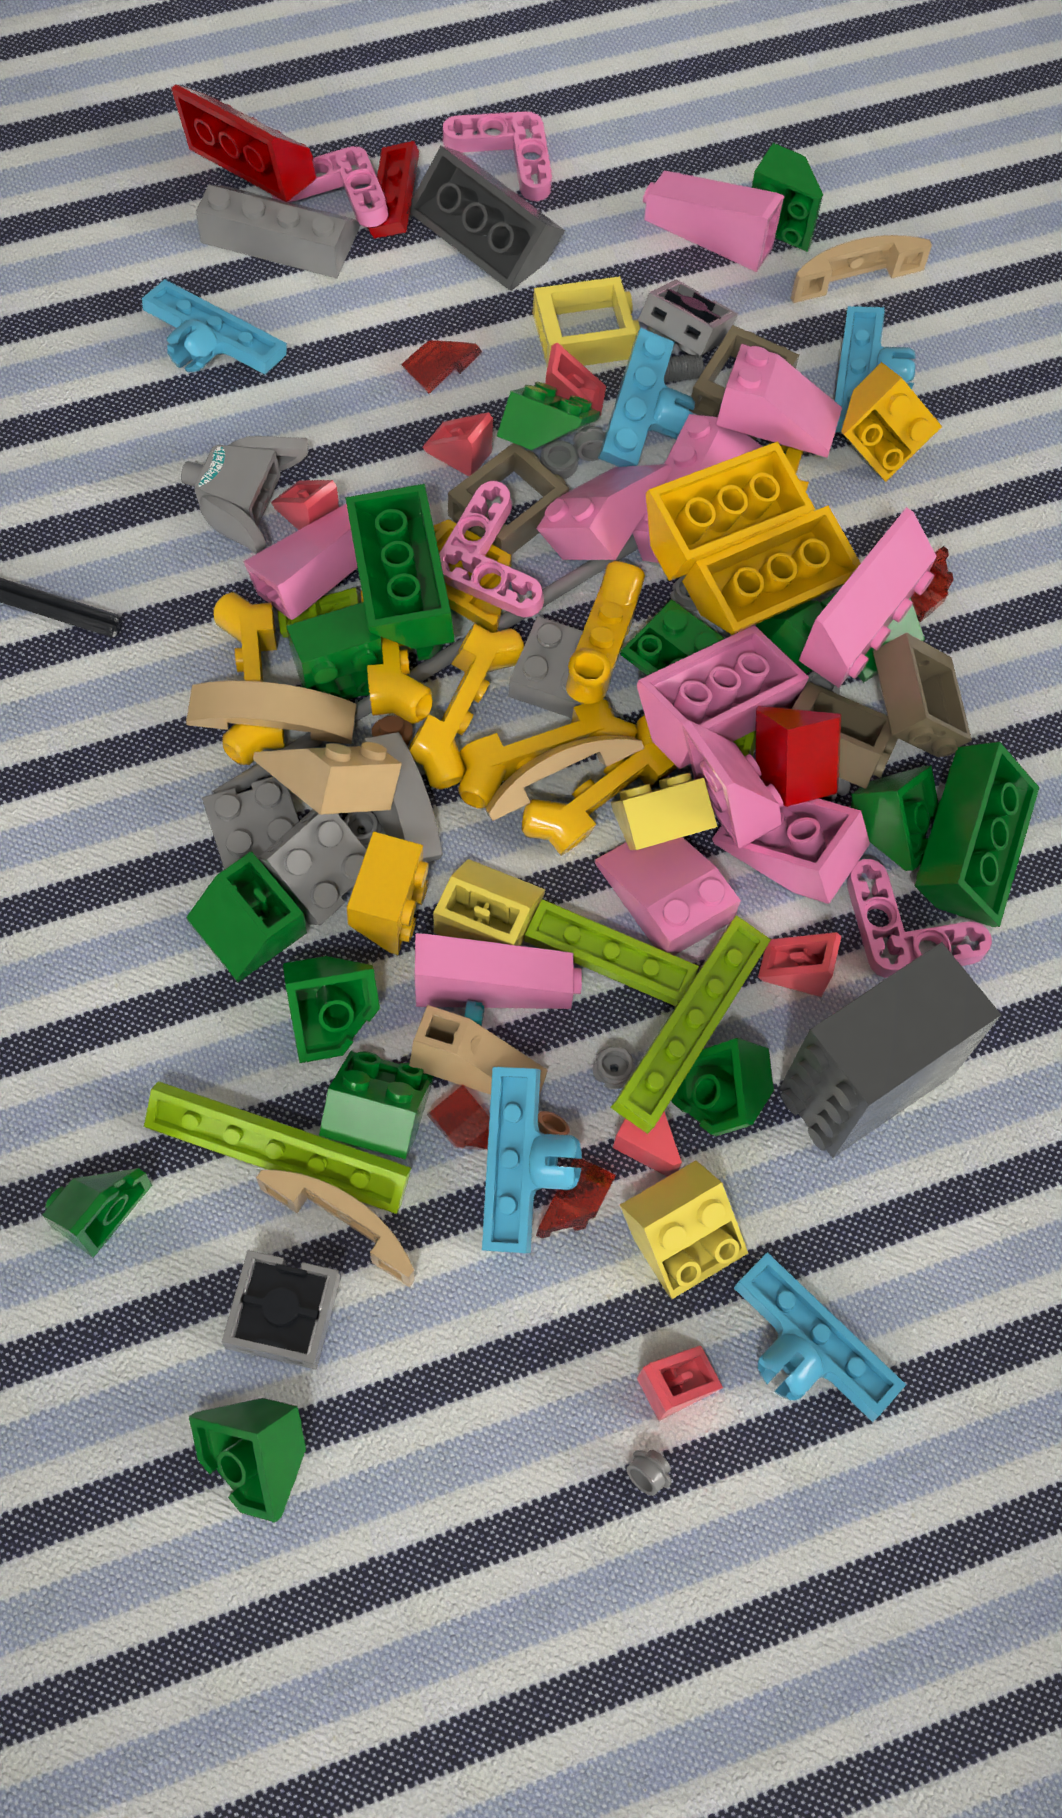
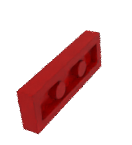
(397, 180)

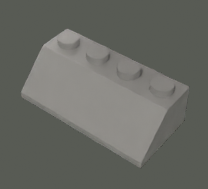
(275, 230)

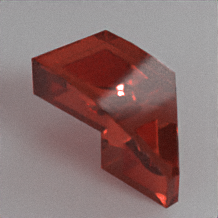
(437, 360)
(938, 588)
(462, 1120)
(579, 1204)

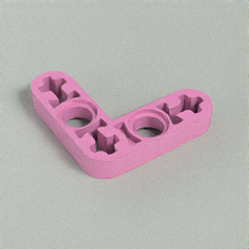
(512, 137)
(339, 174)
(474, 559)
(901, 942)

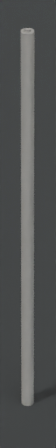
(440, 660)

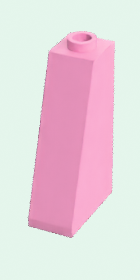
(716, 215)
(305, 564)
(493, 974)

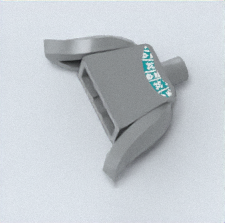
(239, 483)

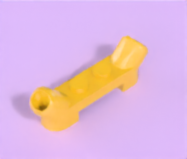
(255, 629)
(604, 633)
(394, 690)
(434, 740)
(491, 763)
(570, 823)

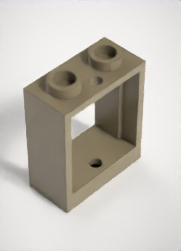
(709, 395)
(531, 470)
(922, 696)
(864, 733)

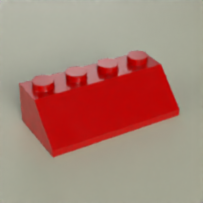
(244, 144)

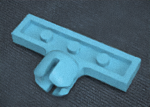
(209, 331)
(864, 352)
(644, 402)
(520, 1160)
(814, 1343)

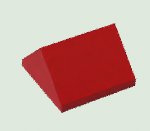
(798, 752)

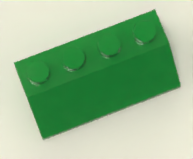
(400, 567)
(978, 834)

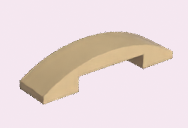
(896, 253)
(272, 706)
(512, 794)
(294, 1190)

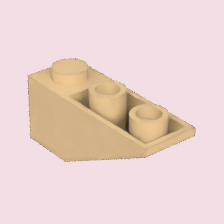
(463, 1051)

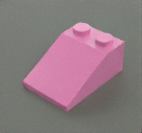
(777, 403)
(601, 513)
(733, 784)
(809, 850)
(670, 892)

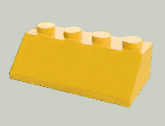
(722, 507)
(772, 571)

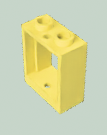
(584, 296)

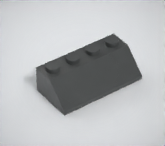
(484, 218)

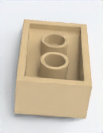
(336, 776)

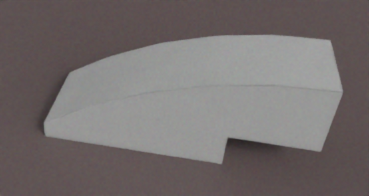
(411, 809)

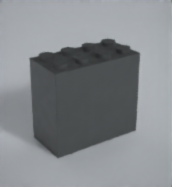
(886, 1049)

